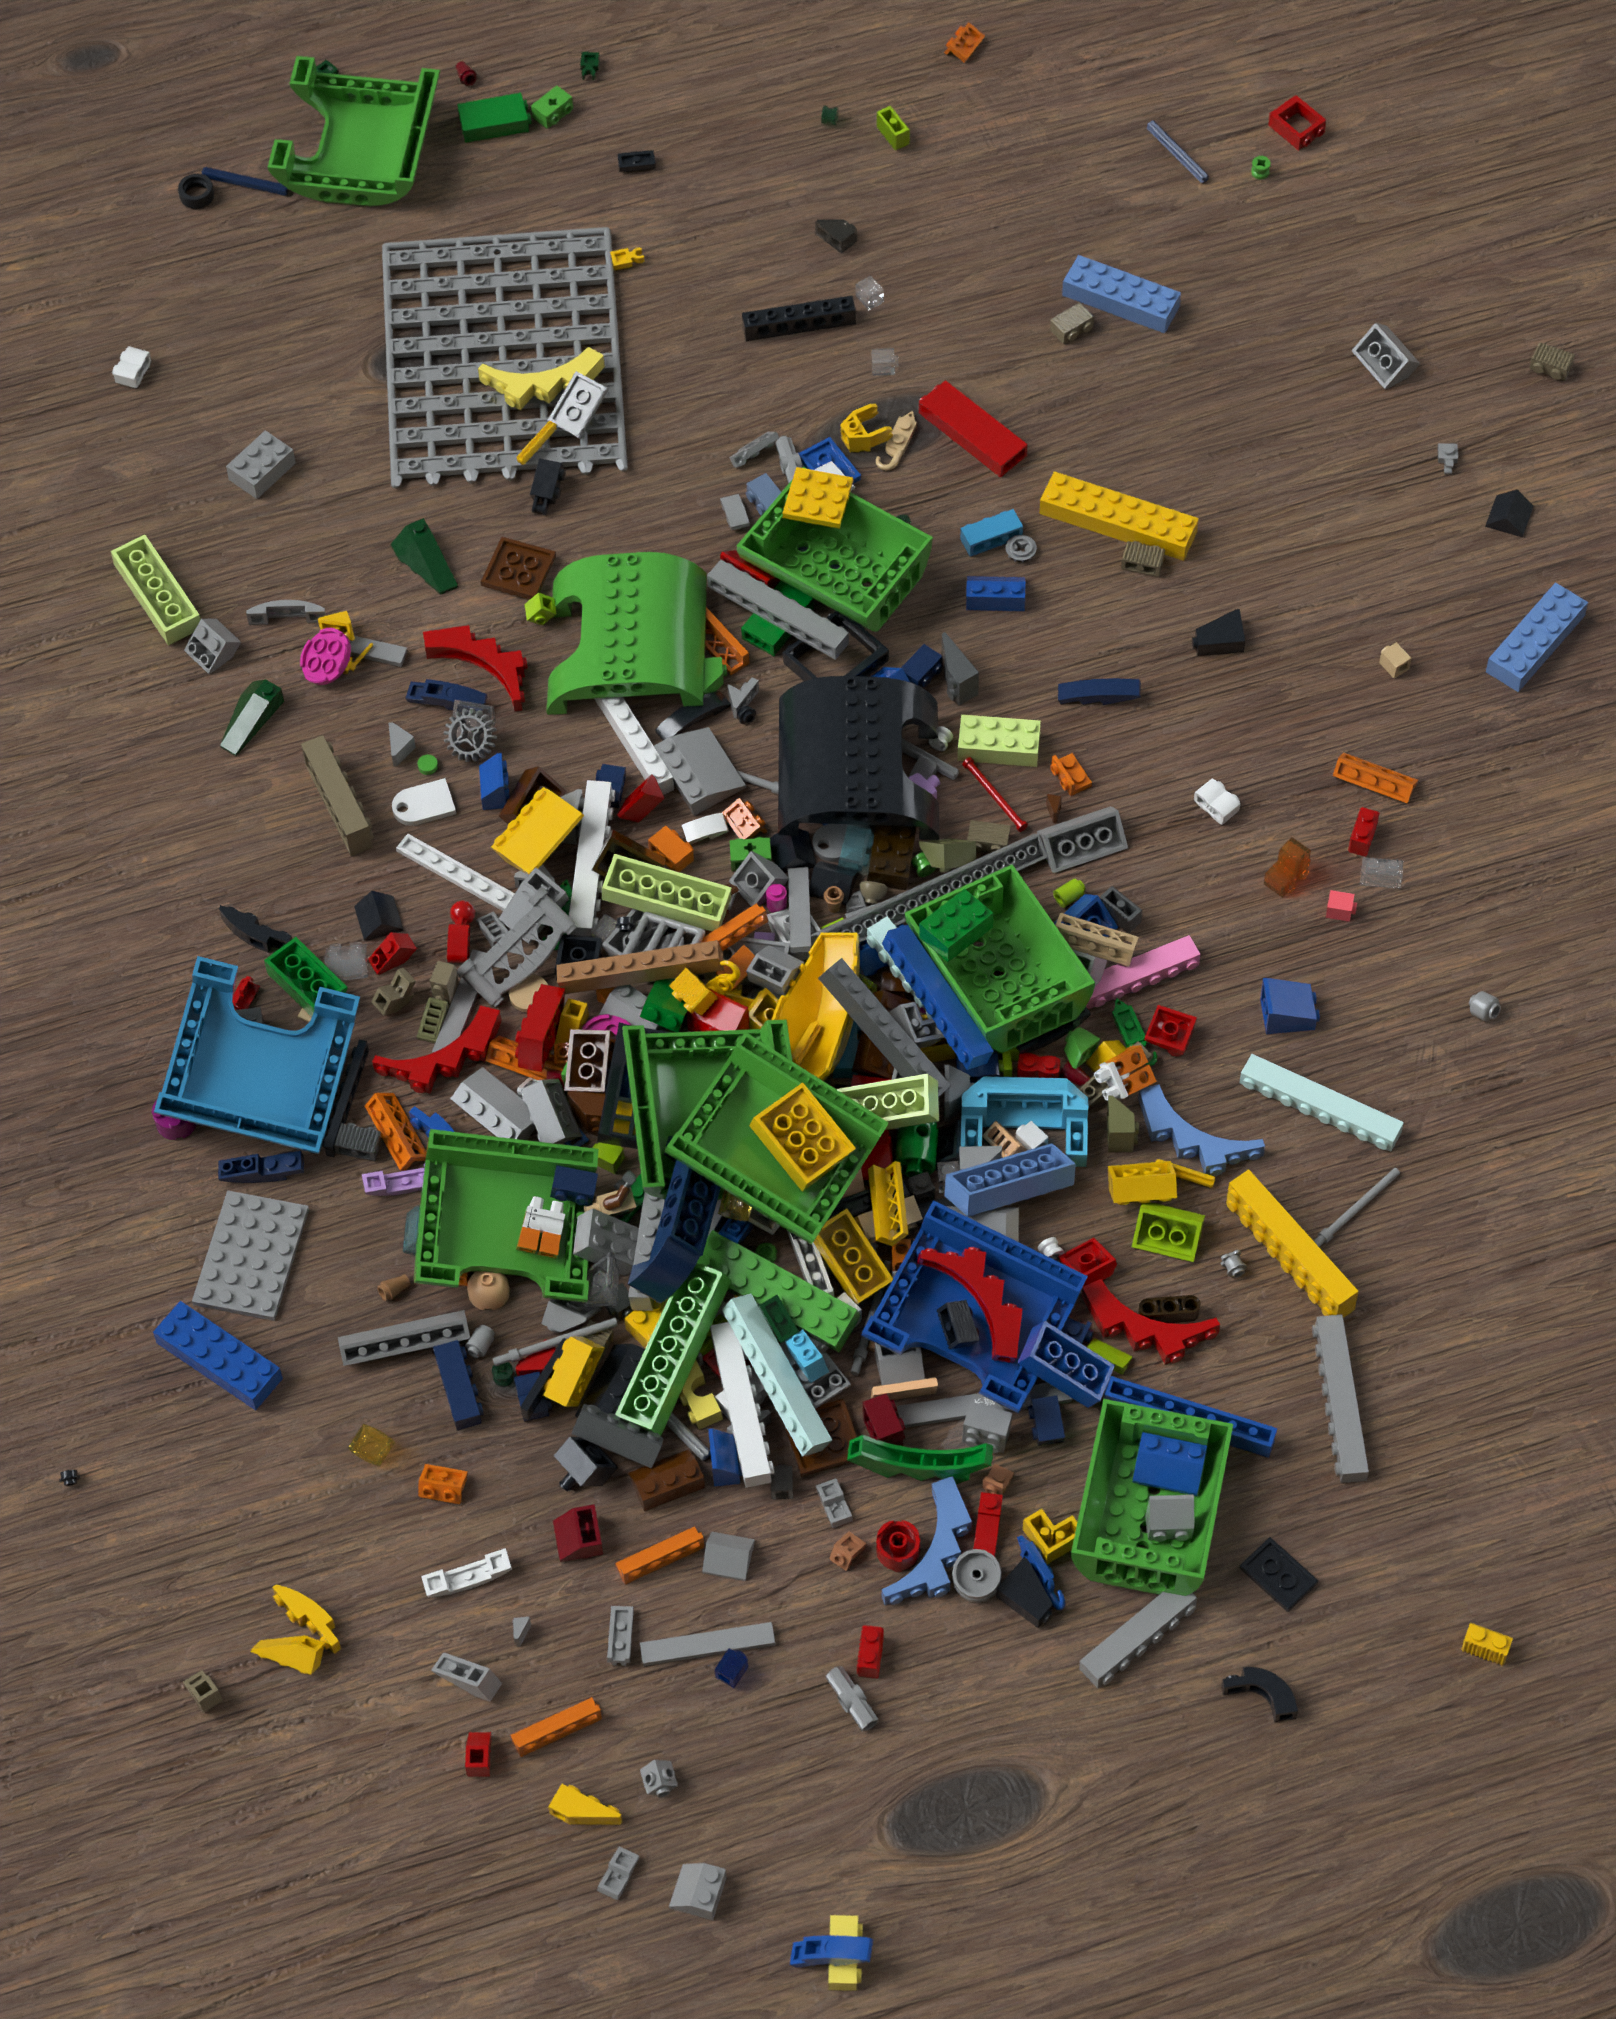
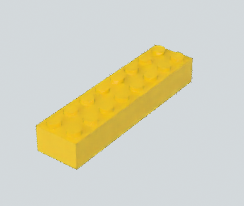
(1118, 515)
(1291, 1246)

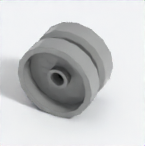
(976, 1562)

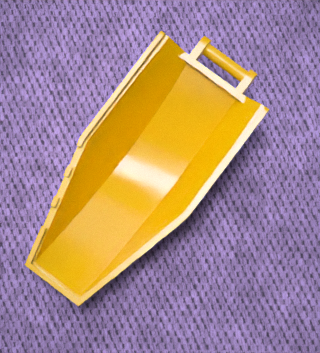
(811, 1001)

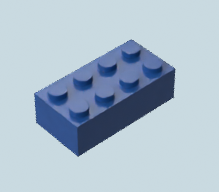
(1066, 1364)

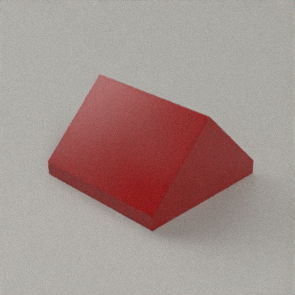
(641, 800)

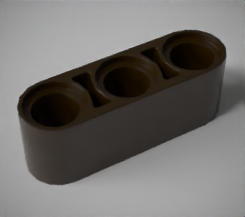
(1177, 1303)

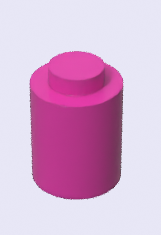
(776, 898)

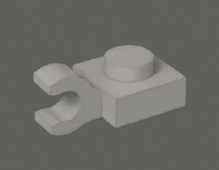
(1448, 455)

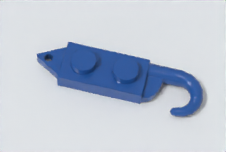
(1042, 1571)

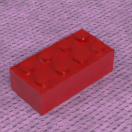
(540, 1027)

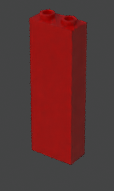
(972, 428)

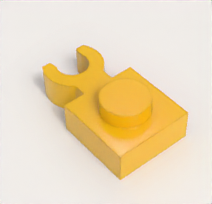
(624, 258)

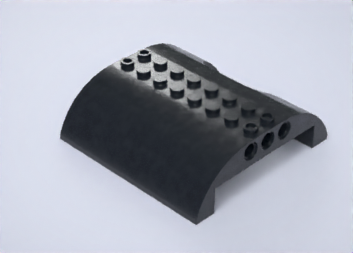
(846, 754)

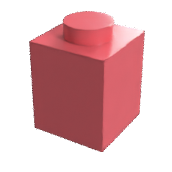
(1341, 906)

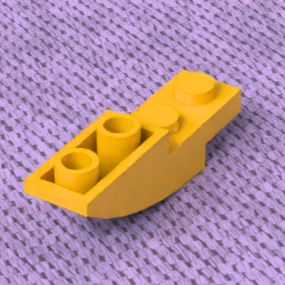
(306, 1611)

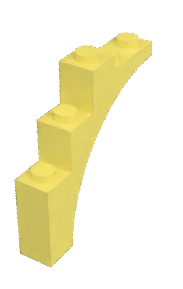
(544, 385)

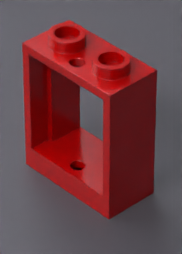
(1295, 105)

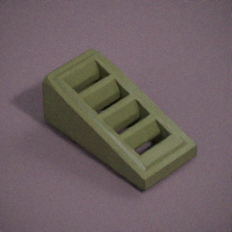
(433, 1007)

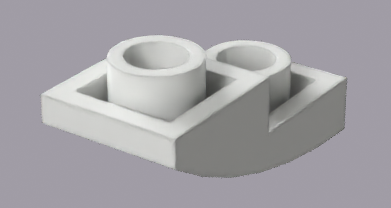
(704, 827)

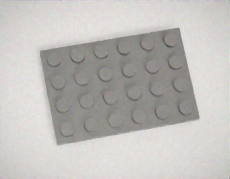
(250, 1255)

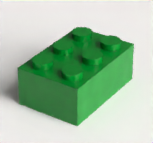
(956, 925)

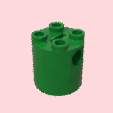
(916, 1148)

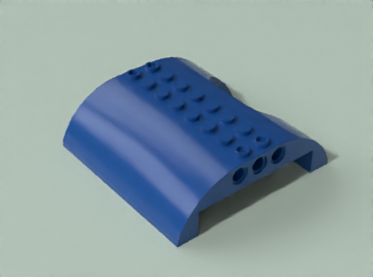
(1031, 1281)

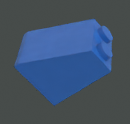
(1288, 1006)

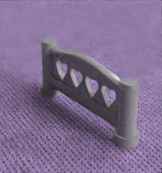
(544, 912)

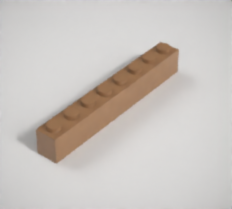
(639, 967)

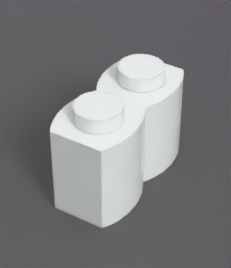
(131, 367)
(1217, 801)

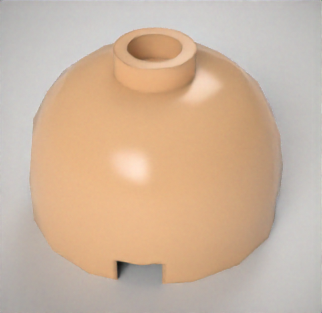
(488, 1290)

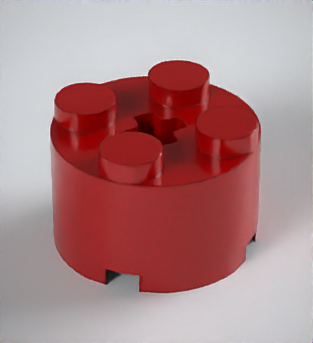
(888, 1544)

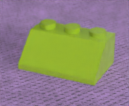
(1168, 1231)

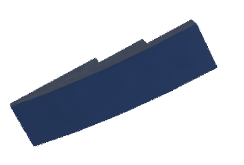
(1096, 690)

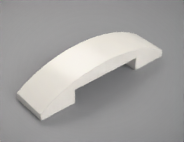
(467, 1576)

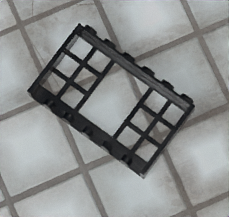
(608, 1116)

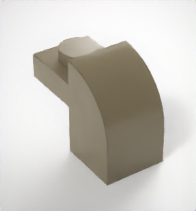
(396, 995)
(203, 1691)

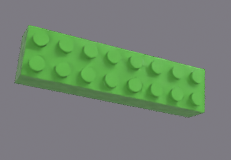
(809, 1307)
(673, 1349)

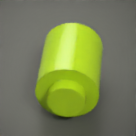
(1069, 892)

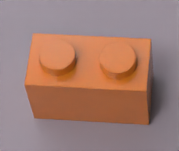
(670, 846)

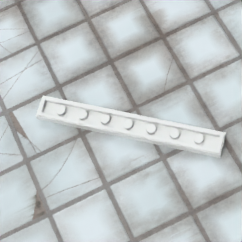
(455, 872)

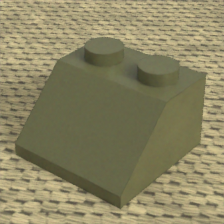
(948, 852)
(1121, 1127)

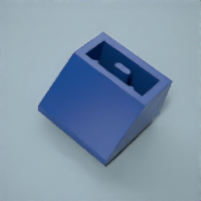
(494, 783)

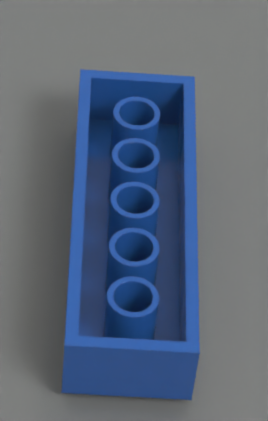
(218, 1355)

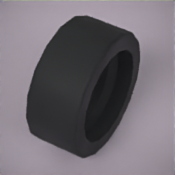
(200, 201)

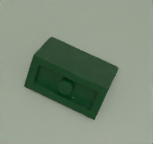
(778, 1318)

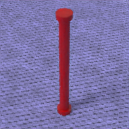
(969, 764)

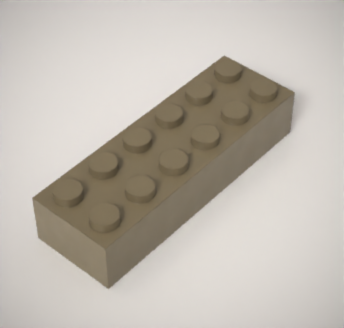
(337, 795)

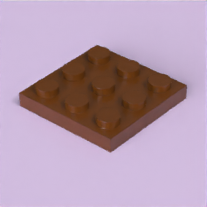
(518, 568)
(841, 1430)

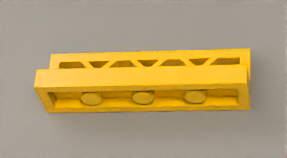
(885, 1205)

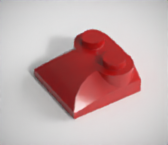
(1171, 1030)
(1091, 1260)

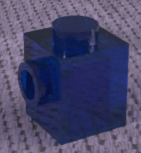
(731, 1667)

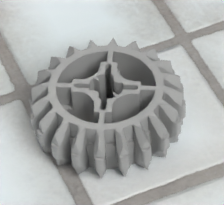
(477, 731)

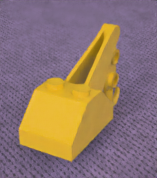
(759, 1009)

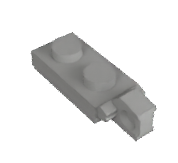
(752, 449)

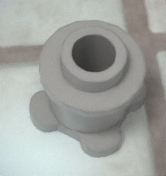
(1234, 1264)

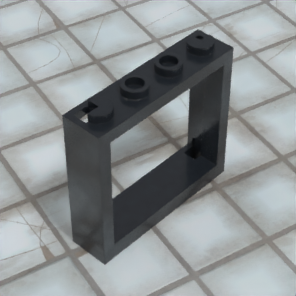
(878, 658)

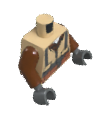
(616, 1202)

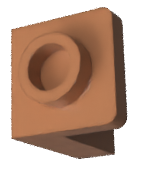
(997, 1480)
(846, 1550)

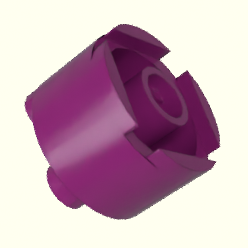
(171, 1127)

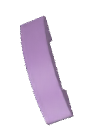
(393, 1183)

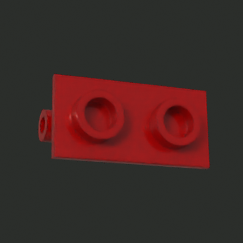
(245, 993)

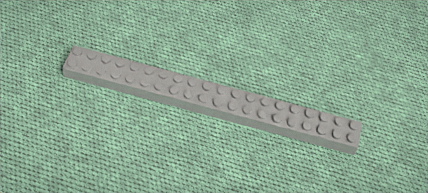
(1020, 854)

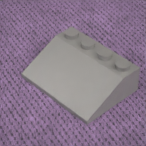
(699, 769)

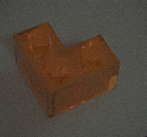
(1289, 869)

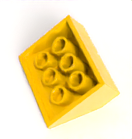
(536, 831)
(802, 1136)

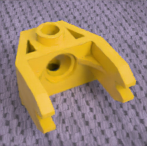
(855, 435)

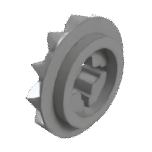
(1023, 542)

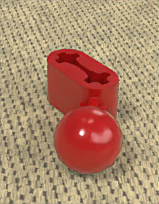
(458, 939)

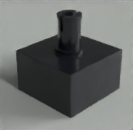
(584, 1463)

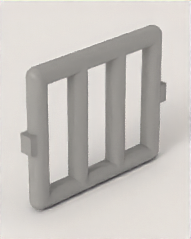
(663, 922)

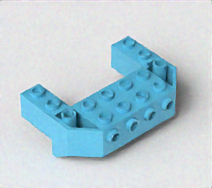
(1018, 1100)

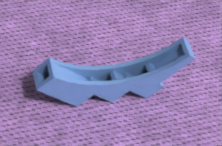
(1188, 1141)
(930, 1572)

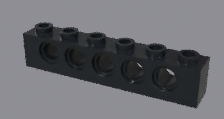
(798, 318)

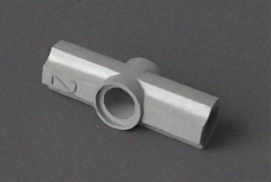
(788, 457)
(852, 1698)

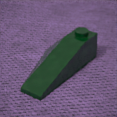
(420, 552)
(252, 711)

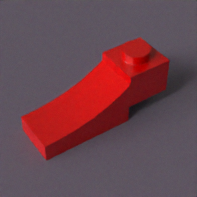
(988, 1522)

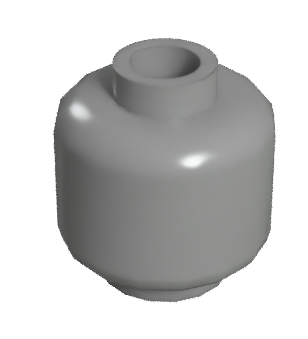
(1484, 1006)

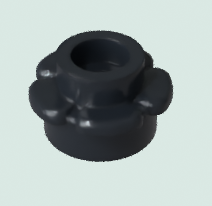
(746, 715)
(625, 924)
(69, 1477)

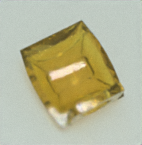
(734, 1208)
(371, 1445)

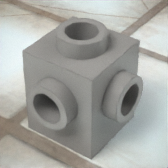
(659, 1778)

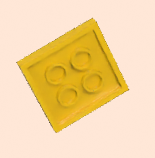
(817, 497)

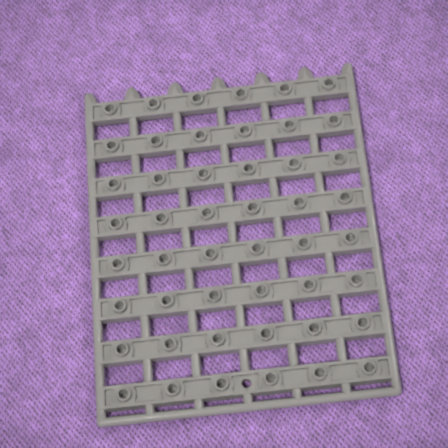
(473, 463)

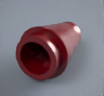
(466, 74)
(1075, 1076)

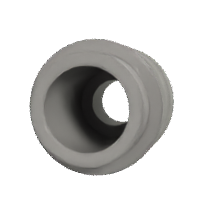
(480, 1341)

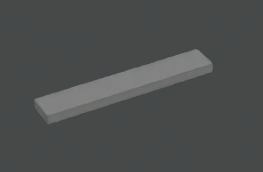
(799, 910)
(459, 1009)
(707, 1644)

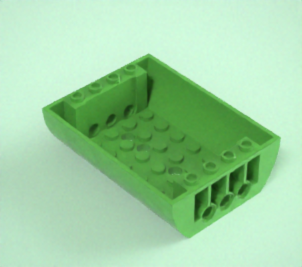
(1116, 1507)

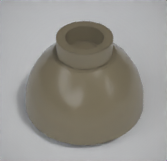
(872, 891)

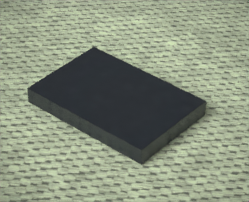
(1278, 1574)

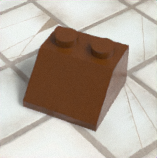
(587, 1109)

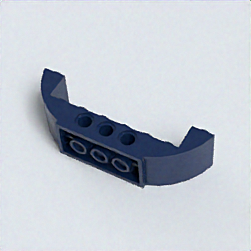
(680, 1233)

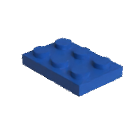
(826, 452)

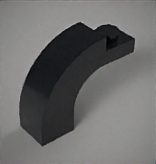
(1268, 1686)

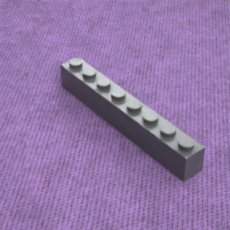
(878, 1024)

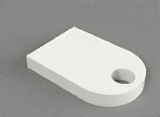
(424, 803)

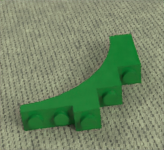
(918, 1463)

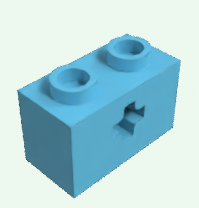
(806, 1356)

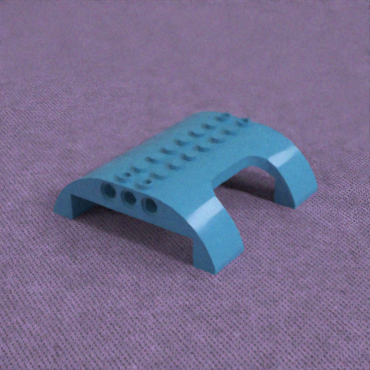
(254, 1074)

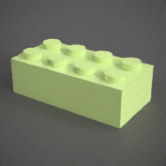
(999, 740)

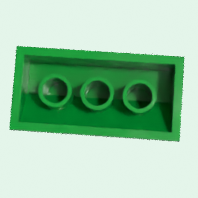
(301, 974)

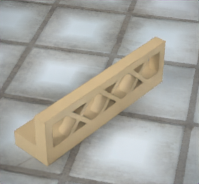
(1094, 941)

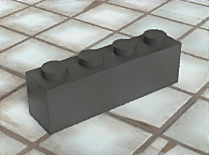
(617, 1435)

